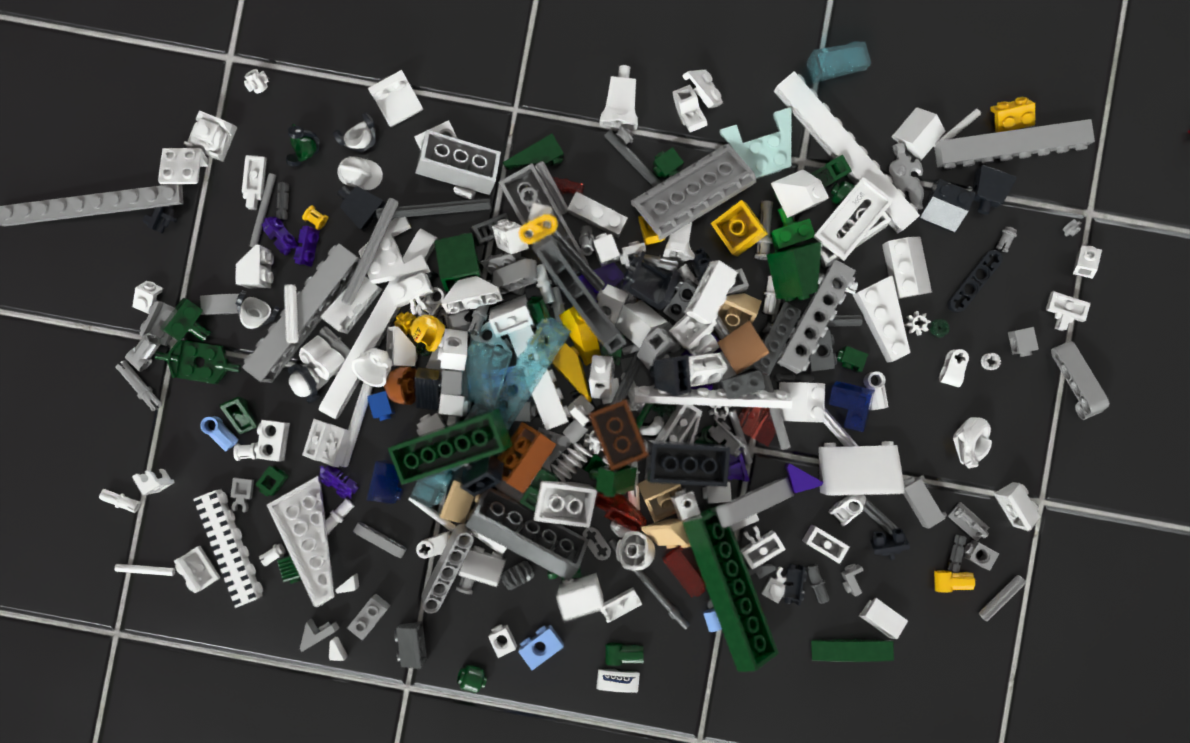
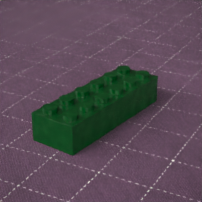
(450, 446)

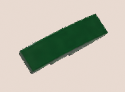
(853, 650)

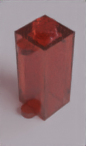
(684, 572)

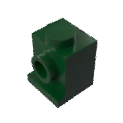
(852, 358)
(264, 482)

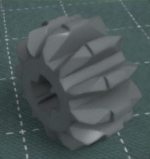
(517, 575)

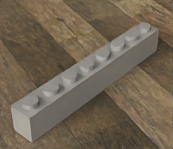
(1014, 143)

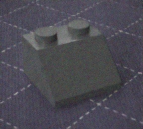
(411, 645)

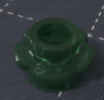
(944, 328)

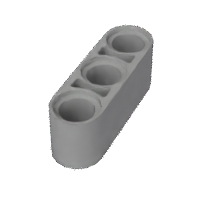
(515, 275)

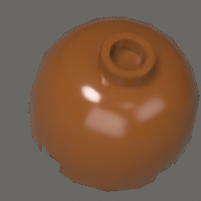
(401, 385)

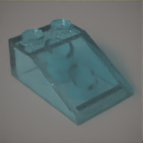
(486, 372)

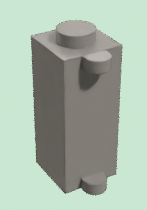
(922, 502)

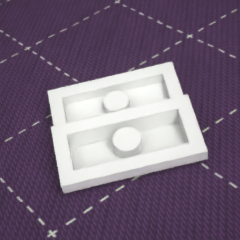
(326, 443)

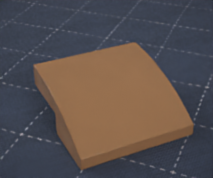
(743, 347)

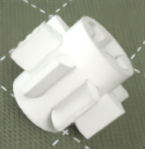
(256, 81)
(919, 318)
(721, 413)
(592, 443)

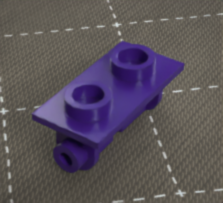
(275, 228)
(308, 238)

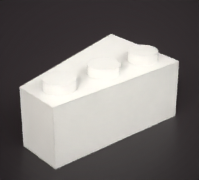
(345, 316)

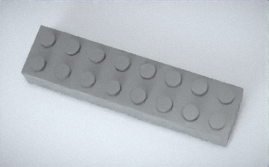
(315, 298)

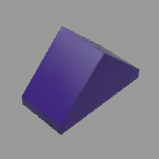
(800, 480)

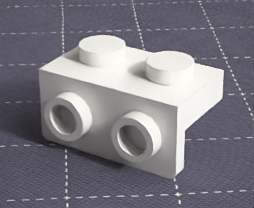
(690, 331)
(196, 569)

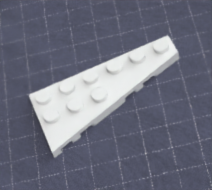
(303, 529)

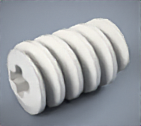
(570, 461)

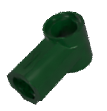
(617, 654)

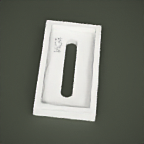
(879, 204)

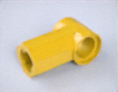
(948, 581)

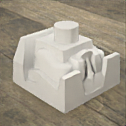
(211, 135)

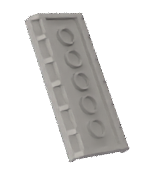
(694, 191)

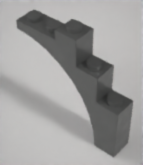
(578, 295)

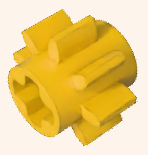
(404, 322)

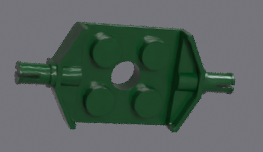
(183, 360)

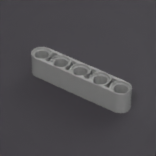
(754, 501)
(446, 577)

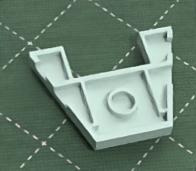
(767, 153)

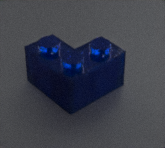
(856, 400)

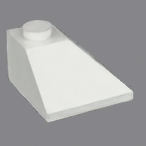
(799, 192)

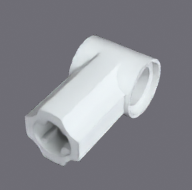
(879, 398)

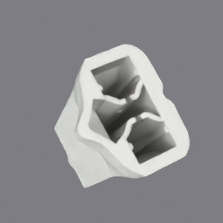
(620, 102)
(678, 245)

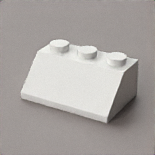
(907, 266)

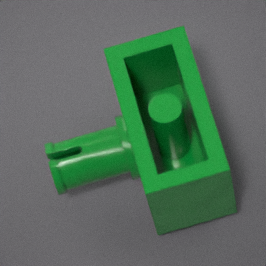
(791, 232)

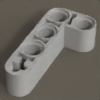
(1081, 380)

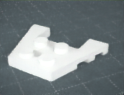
(388, 260)

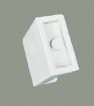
(510, 316)

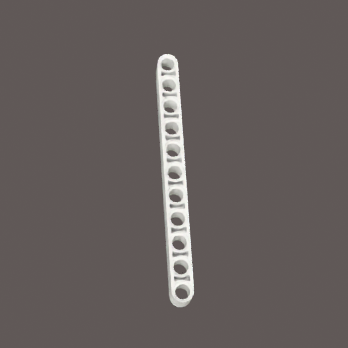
(373, 332)

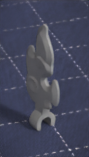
(901, 172)

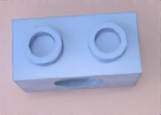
(535, 657)

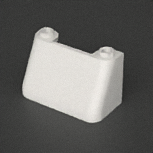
(860, 469)

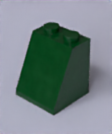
(457, 259)
(795, 271)

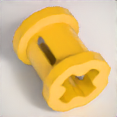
(315, 217)

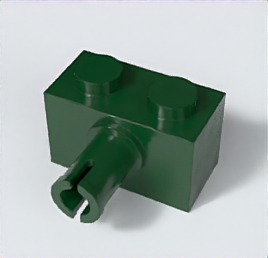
(184, 320)
(615, 481)

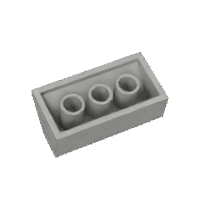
(458, 162)

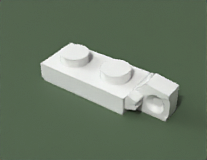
(253, 180)

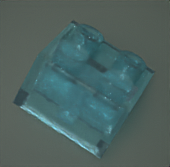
(430, 488)

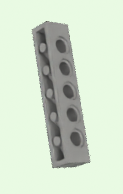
(836, 272)

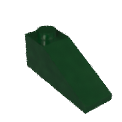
(544, 150)

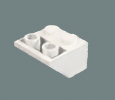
(255, 268)

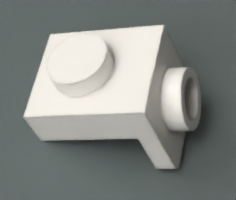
(633, 248)
(146, 295)

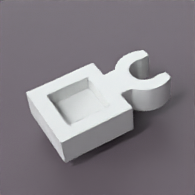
(775, 587)

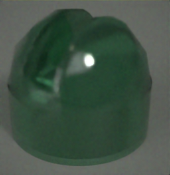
(420, 348)

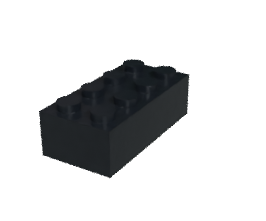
(687, 463)

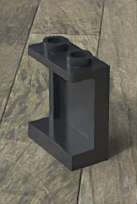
(650, 282)

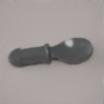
(803, 377)

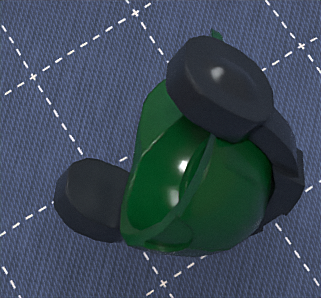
(304, 143)

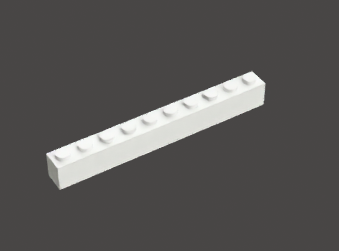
(837, 142)

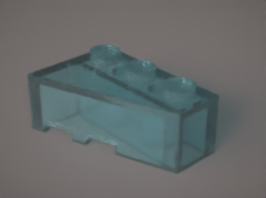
(838, 61)

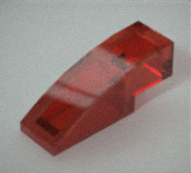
(620, 511)

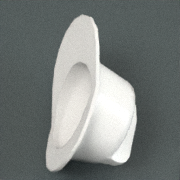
(360, 173)

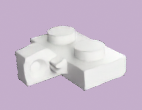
(1066, 309)

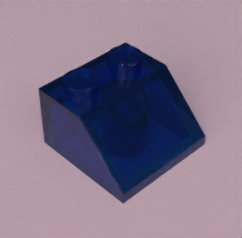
(385, 483)

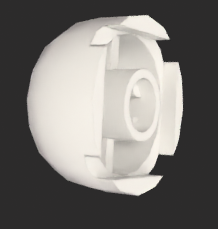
(635, 551)

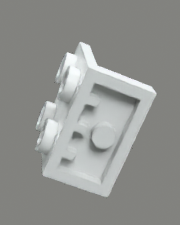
(395, 98)
(181, 165)

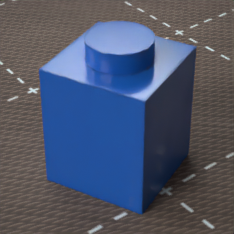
(381, 406)

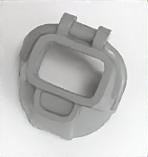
(455, 321)

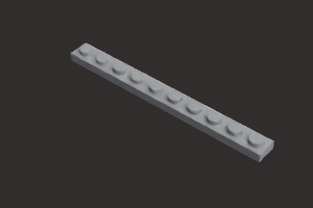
(91, 204)

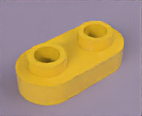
(538, 228)

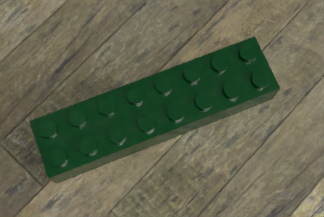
(731, 591)

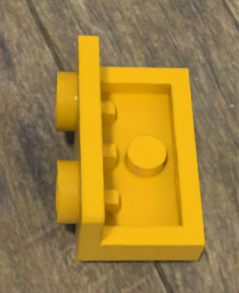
(1014, 114)

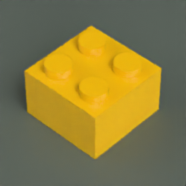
(739, 228)

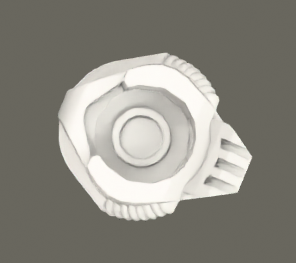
(972, 441)

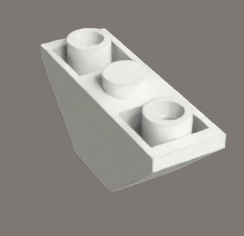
(470, 294)

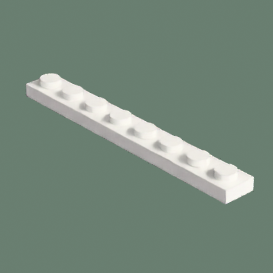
(703, 396)

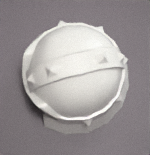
(372, 367)

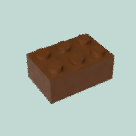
(618, 434)

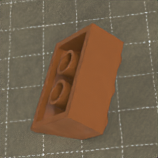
(525, 456)

